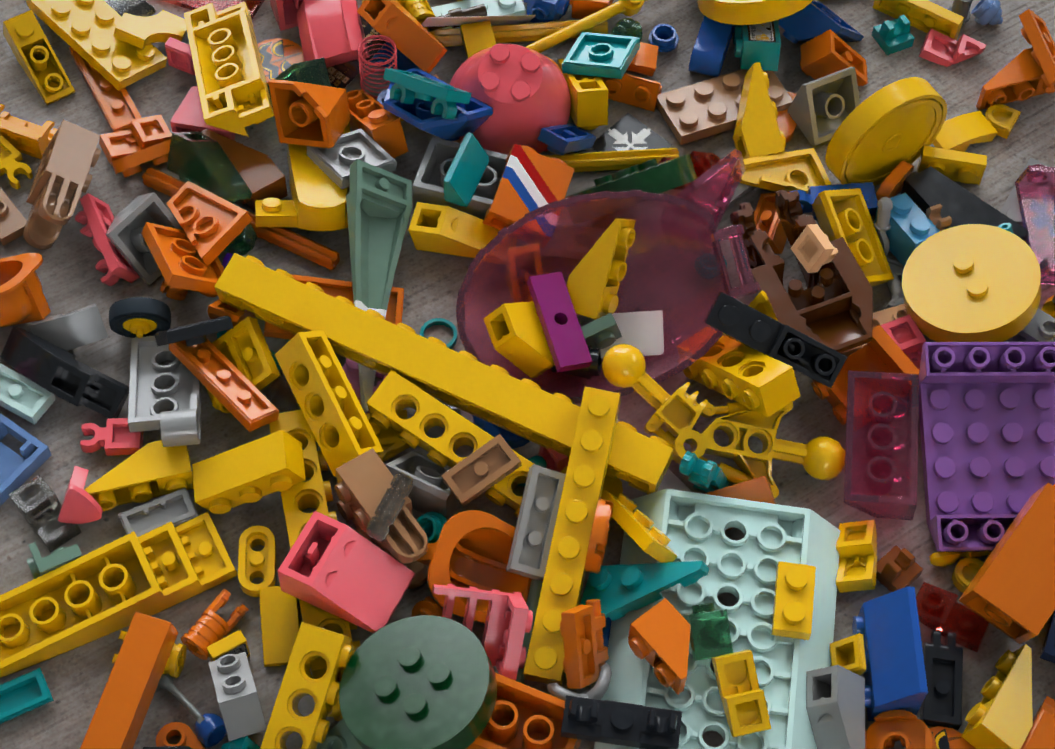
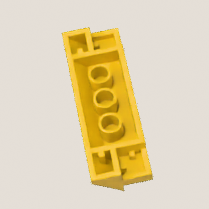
(228, 68)

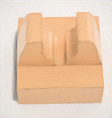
(813, 248)

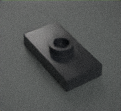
(193, 333)

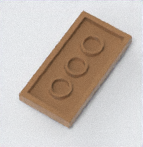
(711, 105)

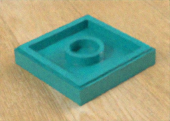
(601, 55)

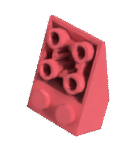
(344, 574)

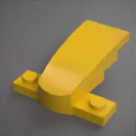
(316, 200)

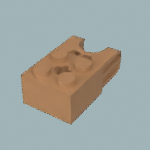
(60, 183)
(360, 490)

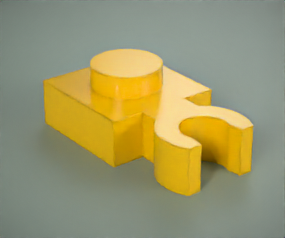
(11, 164)

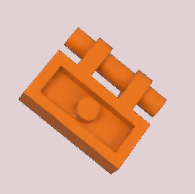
(583, 643)

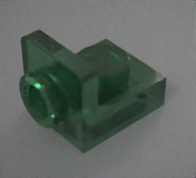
(708, 631)

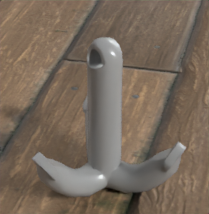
(596, 692)

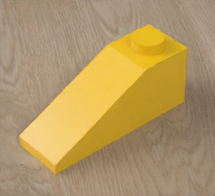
(588, 100)

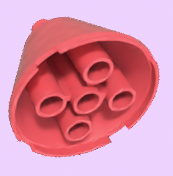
(521, 89)

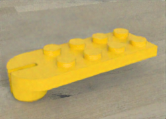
(89, 30)

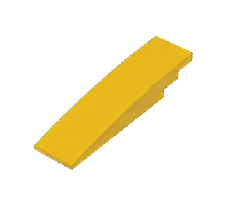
(107, 588)

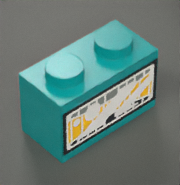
(758, 44)

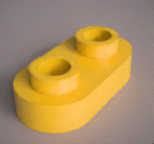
(256, 563)

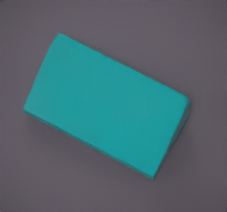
(465, 171)

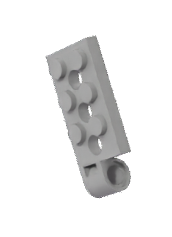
(146, 398)

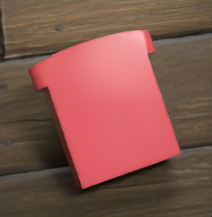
(79, 505)

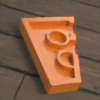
(207, 219)

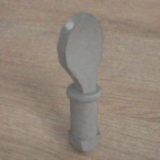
(883, 222)

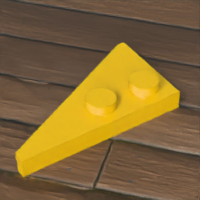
(786, 171)

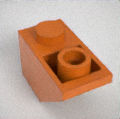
(664, 641)

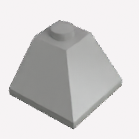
(127, 236)

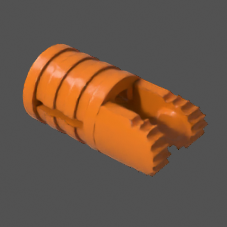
(211, 626)

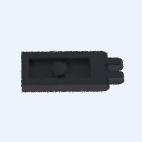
(944, 682)

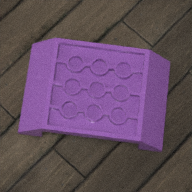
(984, 436)

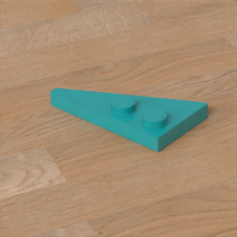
(638, 585)

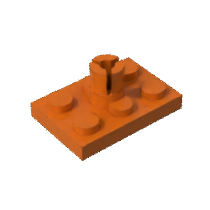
(180, 262)

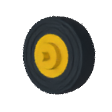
(139, 317)

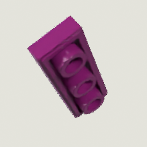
(553, 306)

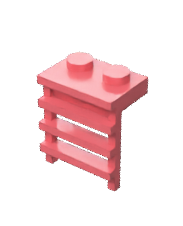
(505, 624)

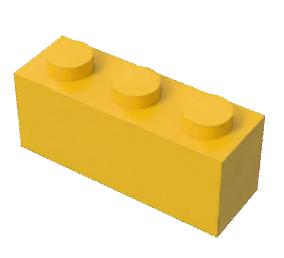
(248, 472)

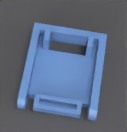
(13, 467)

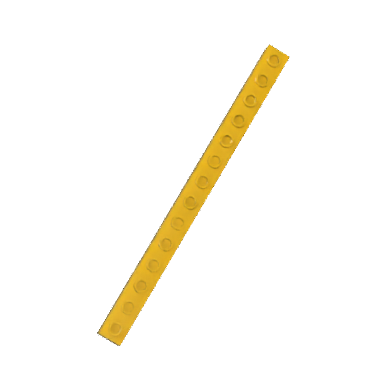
(434, 368)

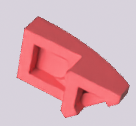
(948, 51)

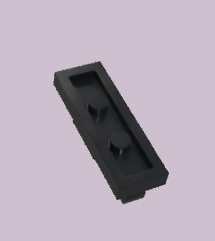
(621, 723)

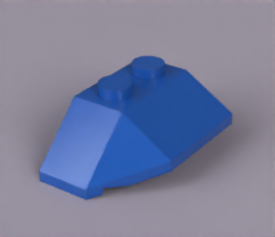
(468, 116)

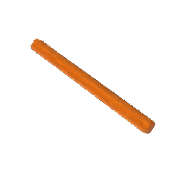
(277, 235)

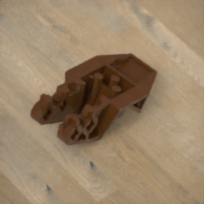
(837, 298)

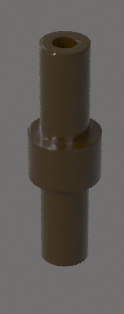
(479, 10)

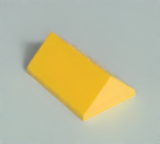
(847, 216)

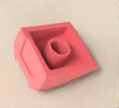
(330, 31)

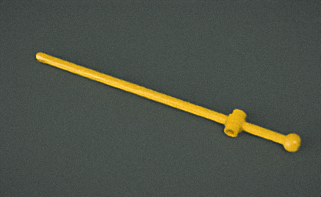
(626, 7)

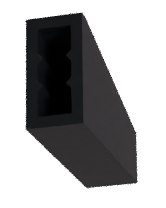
(934, 188)

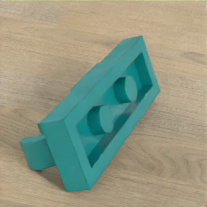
(412, 86)

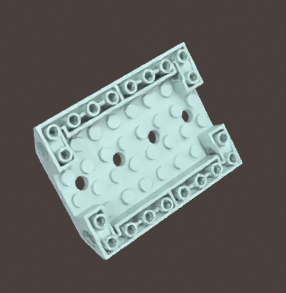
(748, 572)

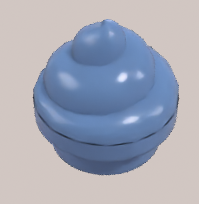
(988, 12)

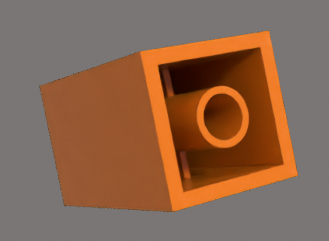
(1018, 577)

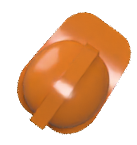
(21, 290)
(475, 554)

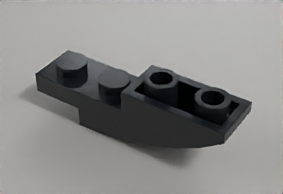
(775, 339)
(62, 374)

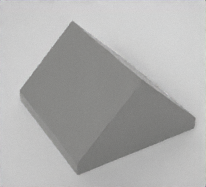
(825, 104)
(428, 489)

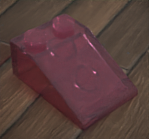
(716, 186)

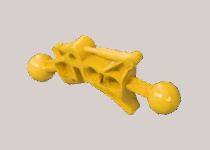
(678, 413)

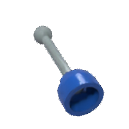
(208, 727)

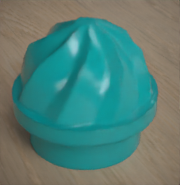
(432, 524)

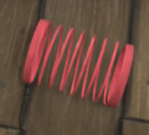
(379, 64)

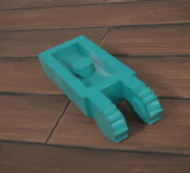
(703, 474)

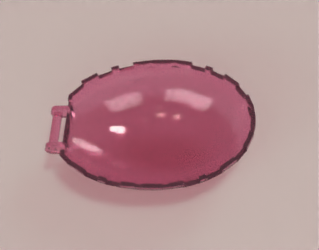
(669, 268)

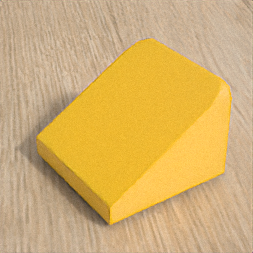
(849, 653)

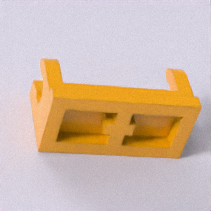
(24, 135)

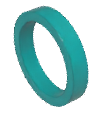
(440, 321)

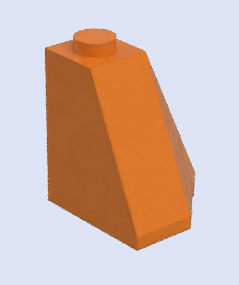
(309, 113)

